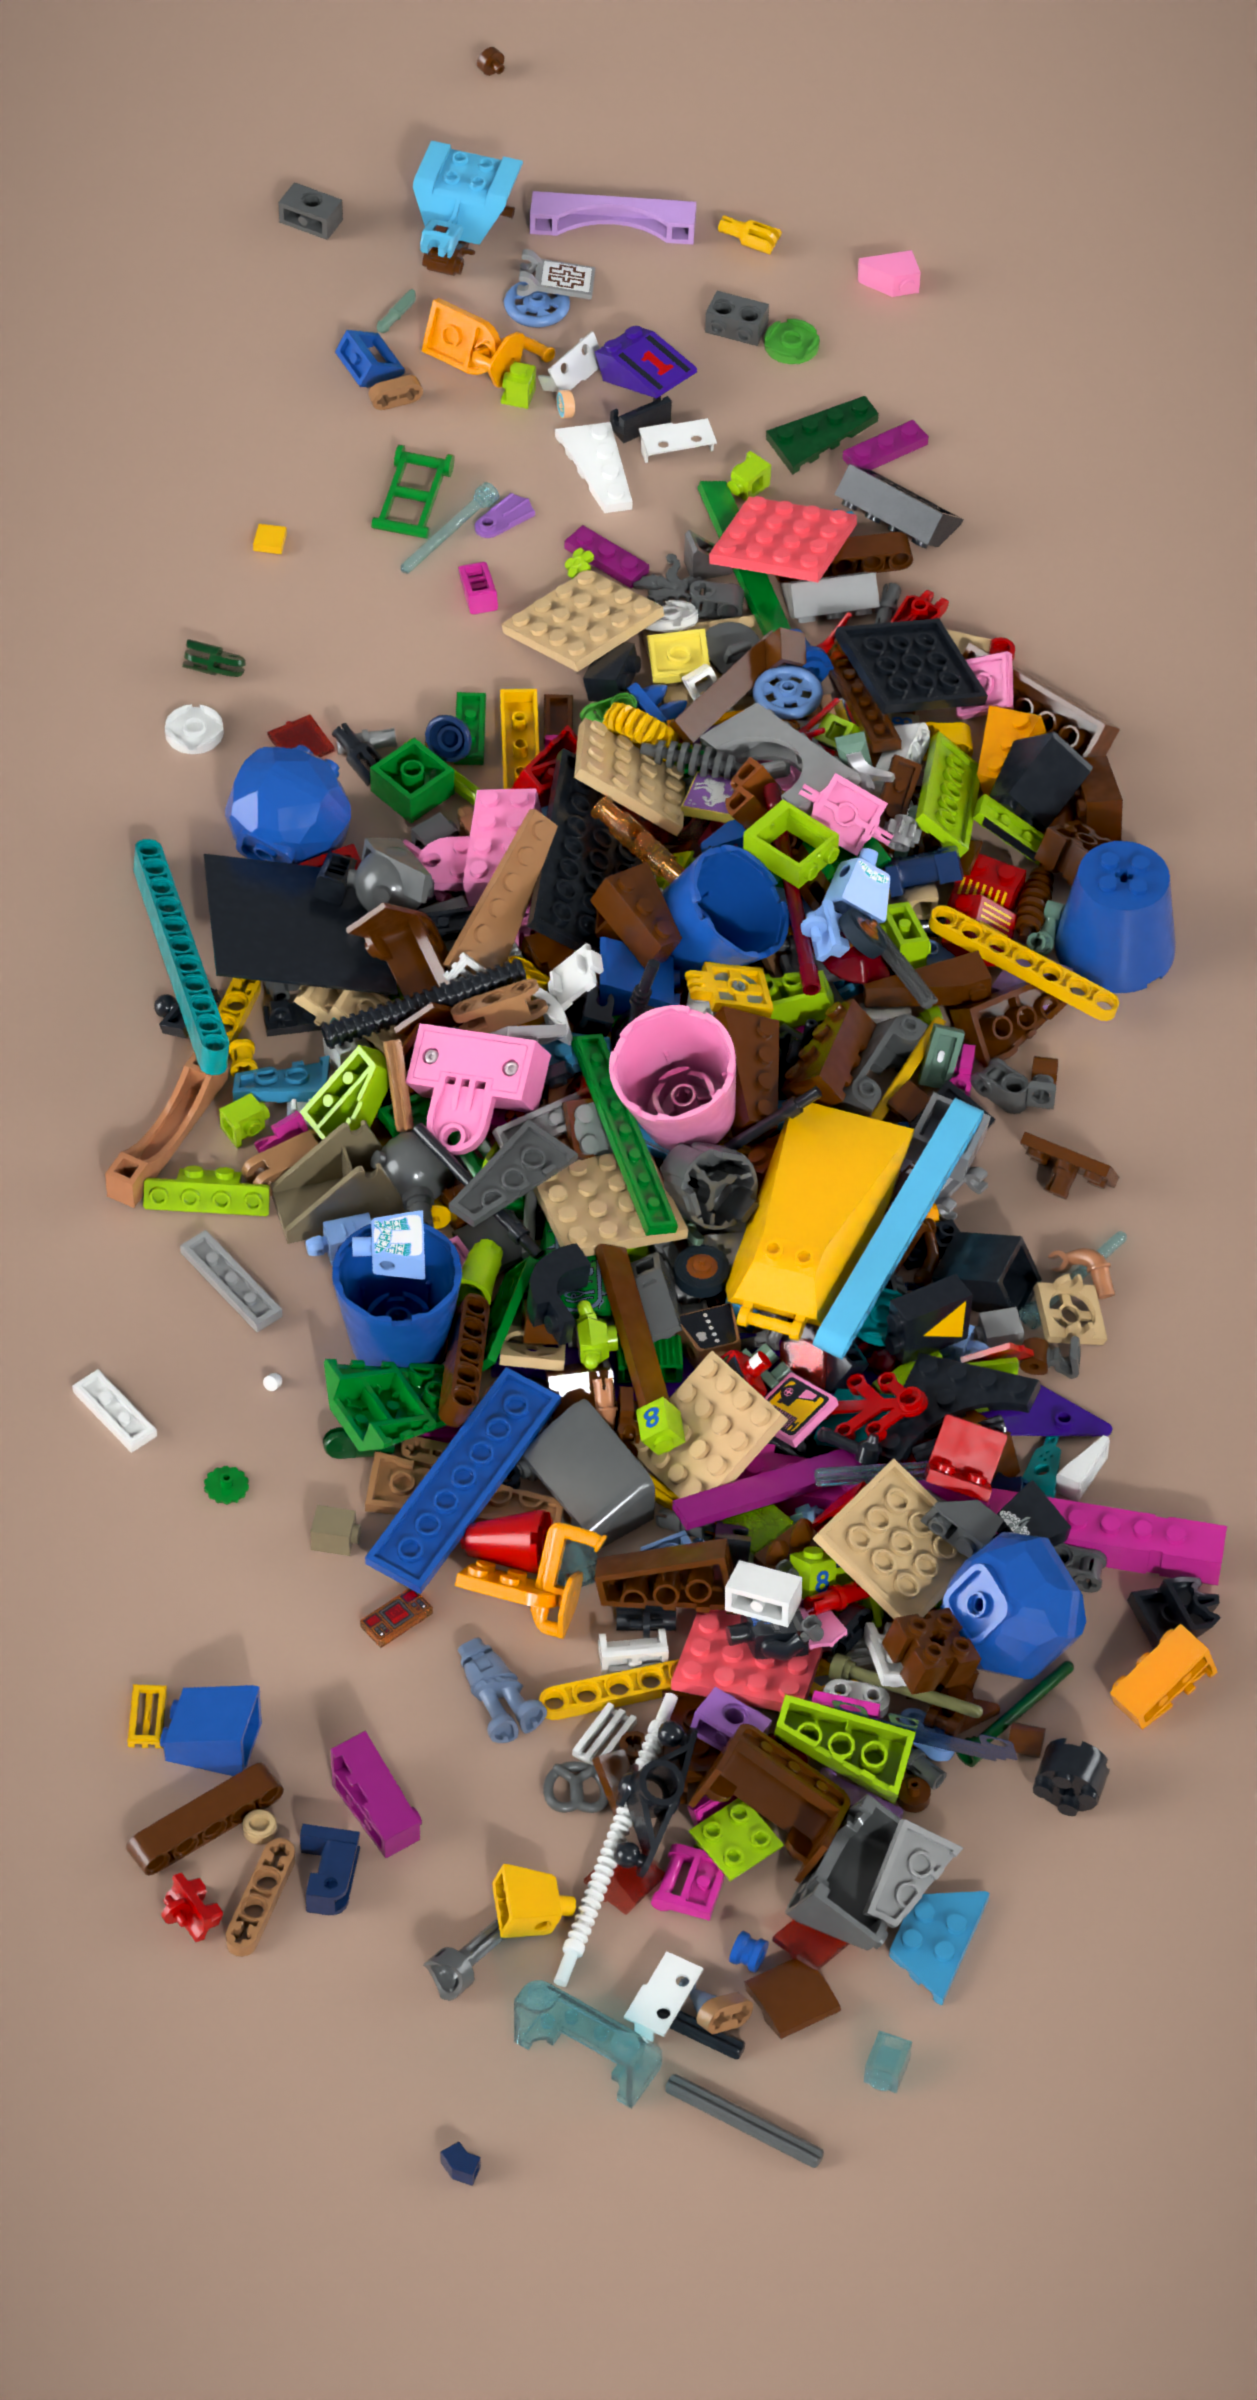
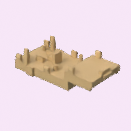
(335, 1003)

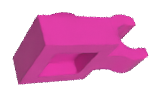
(964, 1069)
(283, 1131)

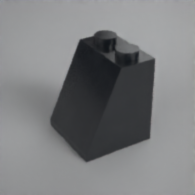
(1039, 778)
(993, 1269)

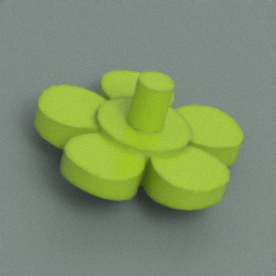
(579, 562)

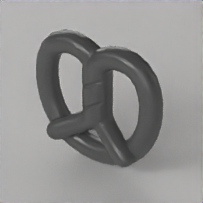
(576, 1787)

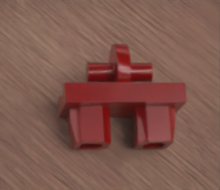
(187, 1909)

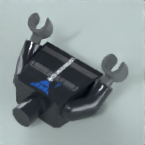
(773, 1640)

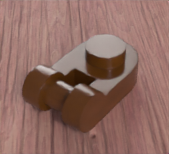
(952, 1725)

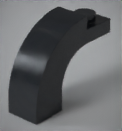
(553, 1276)

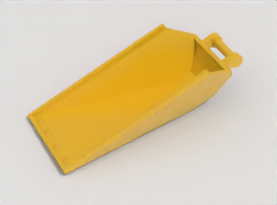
(814, 1215)

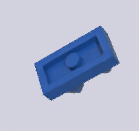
(651, 696)

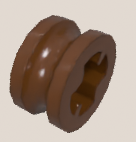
(632, 1738)

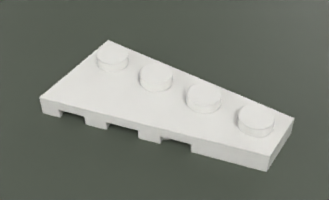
(599, 463)

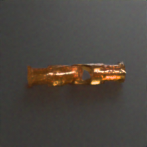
(645, 847)

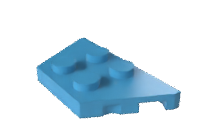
(937, 1937)

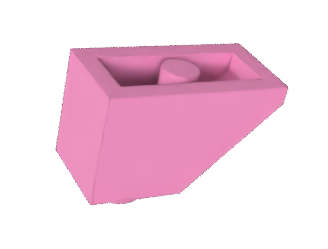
(890, 273)

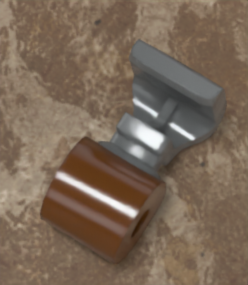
(1042, 1083)
(1046, 1357)

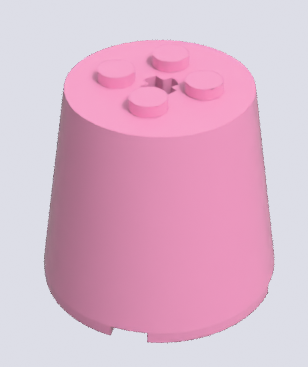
(676, 1075)

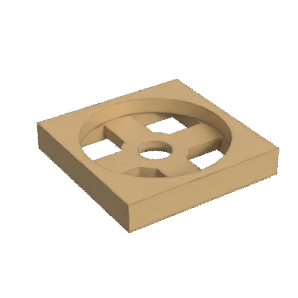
(518, 1356)

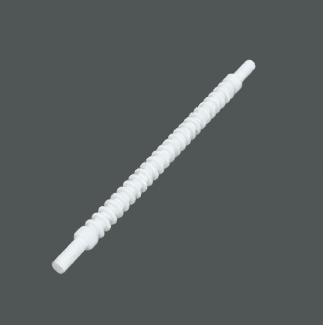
(574, 1945)

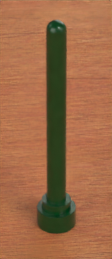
(1020, 1708)

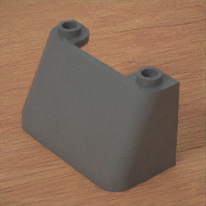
(888, 1048)
(591, 1473)
(843, 1878)

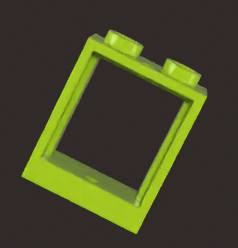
(788, 817)

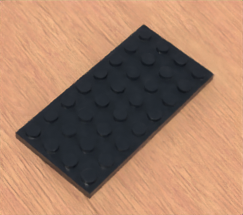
(576, 861)

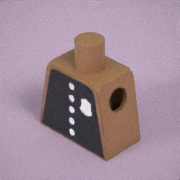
(707, 1331)

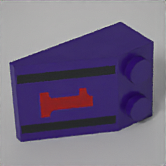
(643, 363)

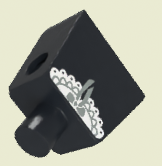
(1033, 1515)

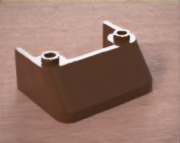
(413, 953)
(780, 1790)

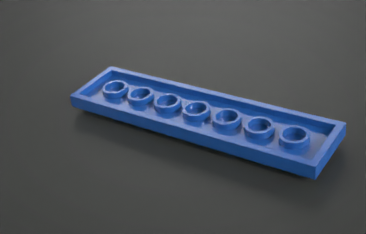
(462, 1480)

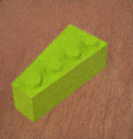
(794, 1006)
(850, 1744)

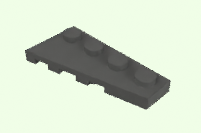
(513, 1171)

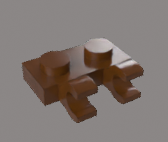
(625, 1425)

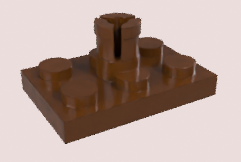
(1066, 1166)

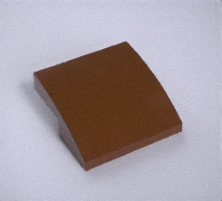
(792, 1997)

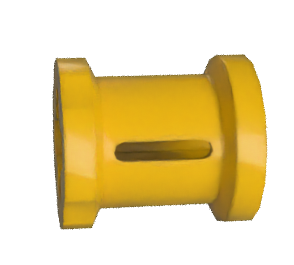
(243, 1058)

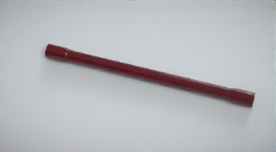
(808, 970)

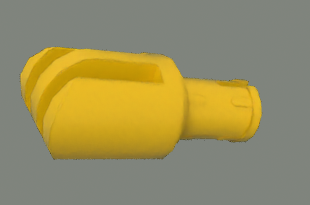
(751, 233)

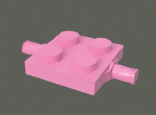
(848, 812)

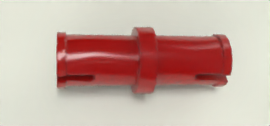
(834, 1598)

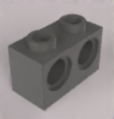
(737, 318)

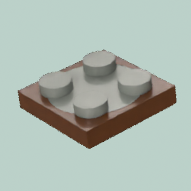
(585, 1129)

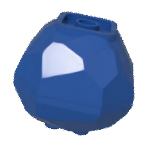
(287, 806)
(1016, 1605)

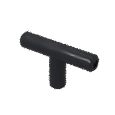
(806, 1036)

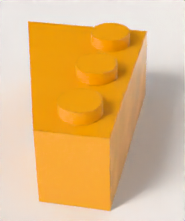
(1001, 730)
(1162, 1676)

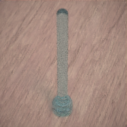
(484, 497)
(1029, 1313)

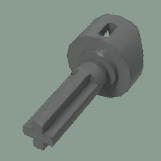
(453, 1968)

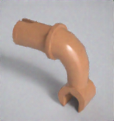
(1095, 1264)
(605, 1400)

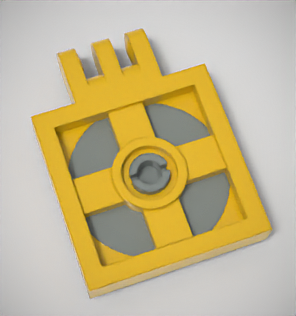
(732, 987)

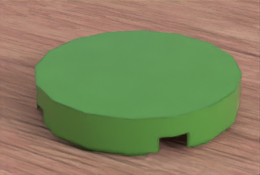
(791, 341)

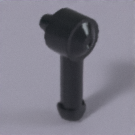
(865, 1451)

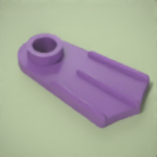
(504, 516)

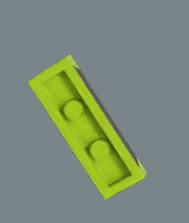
(1008, 827)

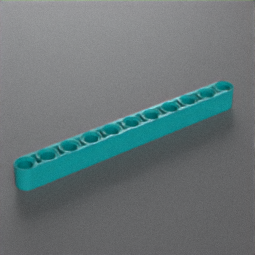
(181, 957)

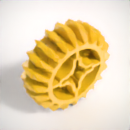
(637, 726)

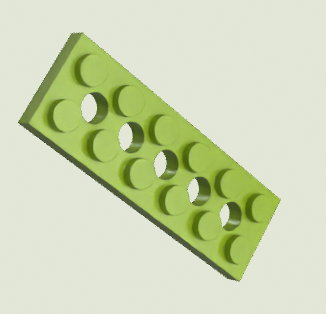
(948, 794)

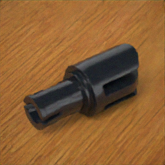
(359, 754)

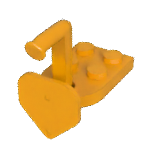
(474, 343)
(538, 1593)

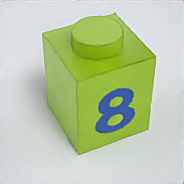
(660, 1426)
(815, 1568)

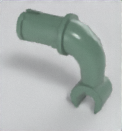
(1043, 941)

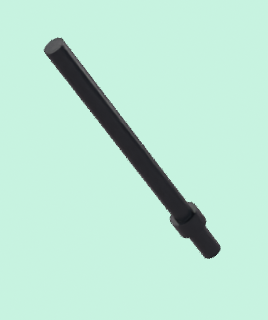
(791, 1108)
(516, 1231)

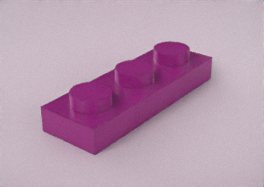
(886, 446)
(608, 556)

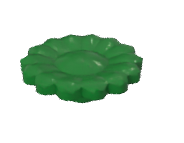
(226, 1485)

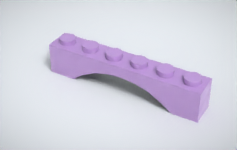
(560, 212)

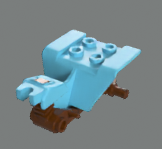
(460, 202)

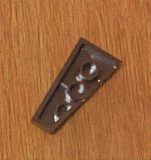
(831, 1054)
(757, 1067)
(667, 1577)

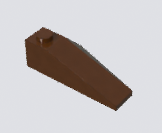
(951, 981)
(1005, 1019)

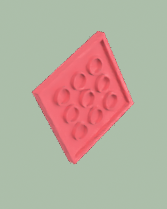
(783, 539)
(712, 1662)

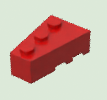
(540, 770)

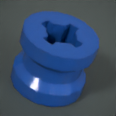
(748, 1951)

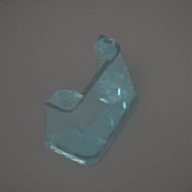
(547, 2012)

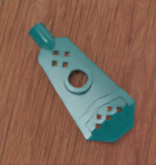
(1045, 1460)

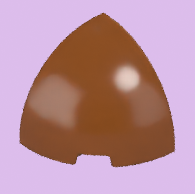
(748, 800)

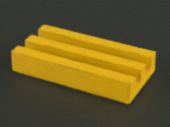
(146, 1739)

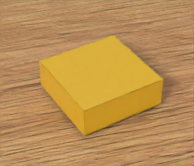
(270, 539)

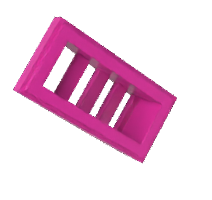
(478, 590)

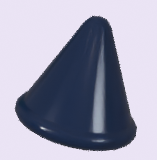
(448, 738)

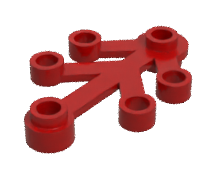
(908, 1403)

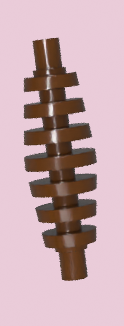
(1032, 902)

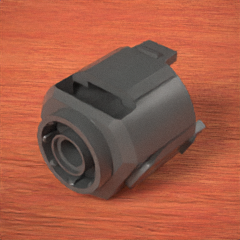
(714, 1169)

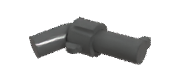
(766, 1336)

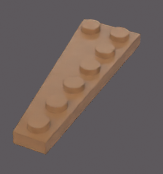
(501, 908)
(396, 1478)

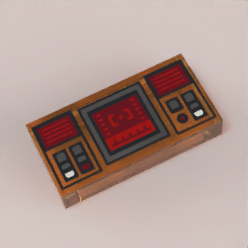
(396, 1617)

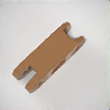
(500, 1008)
(274, 1162)

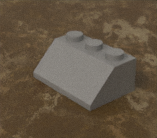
(831, 596)

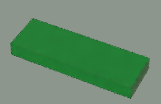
(472, 710)

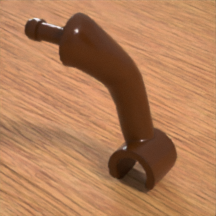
(924, 1274)

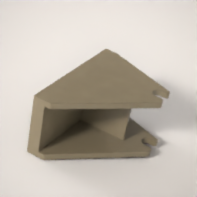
(334, 1184)

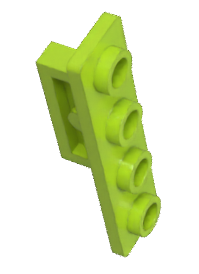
(207, 1192)

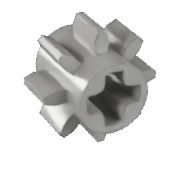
(904, 832)

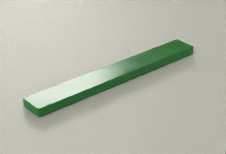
(756, 585)
(624, 1138)

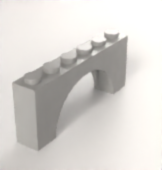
(766, 737)

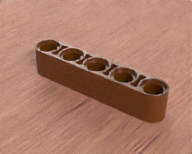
(869, 554)
(464, 1360)
(204, 1819)

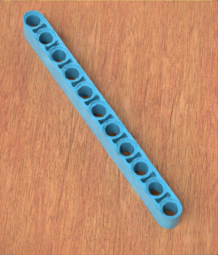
(898, 1229)

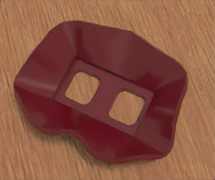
(855, 966)

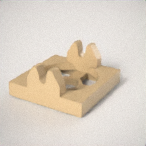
(1092, 1332)

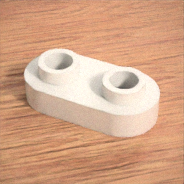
(860, 1691)

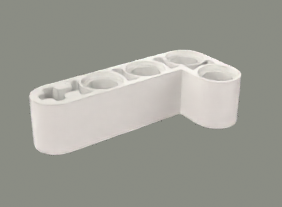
(914, 745)

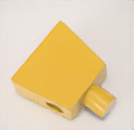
(528, 1902)

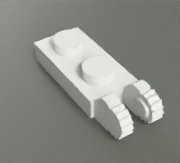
(887, 1670)

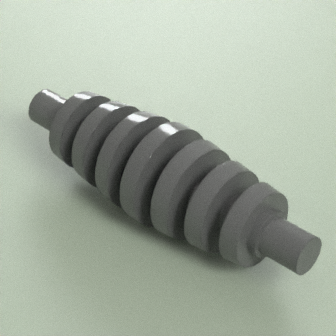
(694, 759)

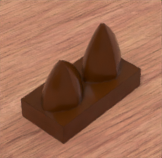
(789, 1542)

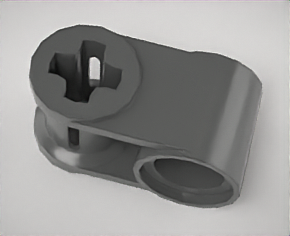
(718, 601)
(1002, 1086)
(1078, 1564)

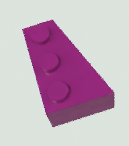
(374, 1795)

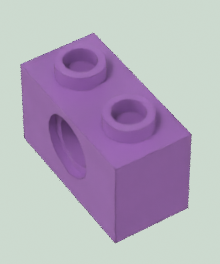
(722, 1715)

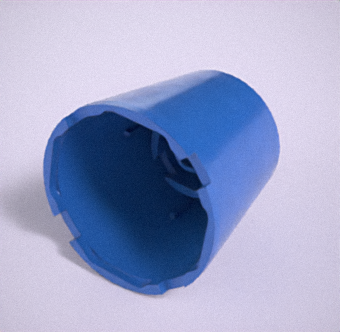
(725, 910)
(1118, 918)
(393, 1315)

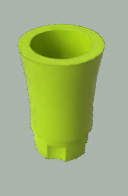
(480, 1270)

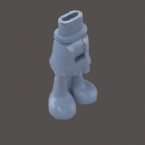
(492, 1680)

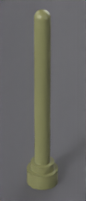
(843, 1668)

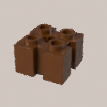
(1066, 846)
(931, 1651)

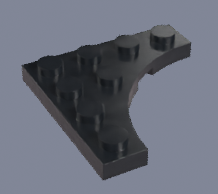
(953, 1390)

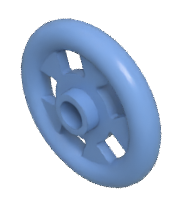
(537, 304)
(788, 691)

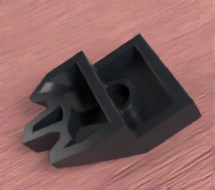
(1174, 1604)

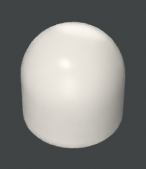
(272, 1381)

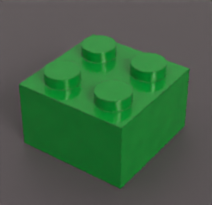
(412, 780)

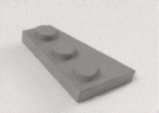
(908, 1869)

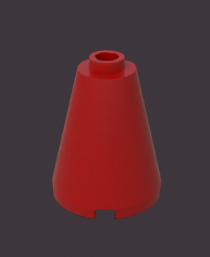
(509, 1540)

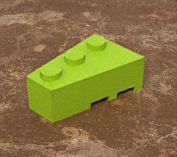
(350, 1093)

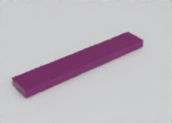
(757, 1490)

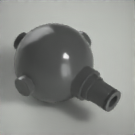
(380, 882)
(414, 1172)

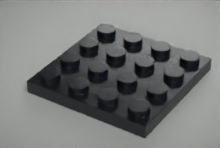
(910, 666)

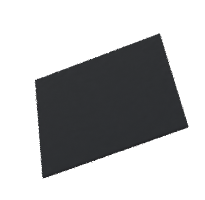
(279, 933)

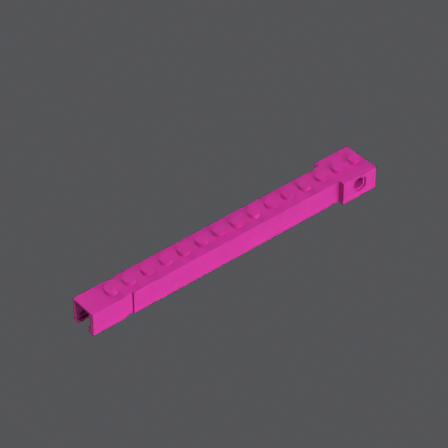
(1127, 1537)

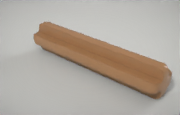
(398, 1086)

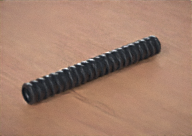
(400, 1010)

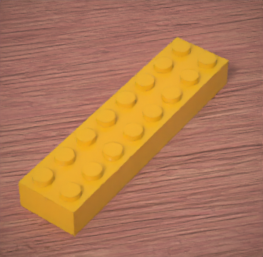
(518, 731)

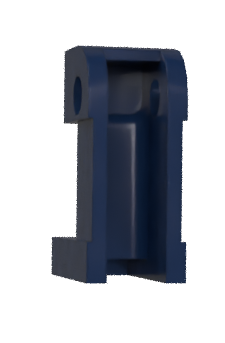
(923, 868)
(336, 1869)

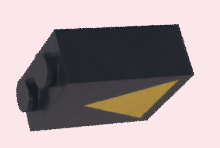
(928, 1319)

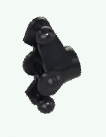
(644, 1805)

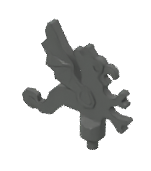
(670, 587)

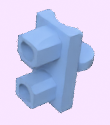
(824, 931)

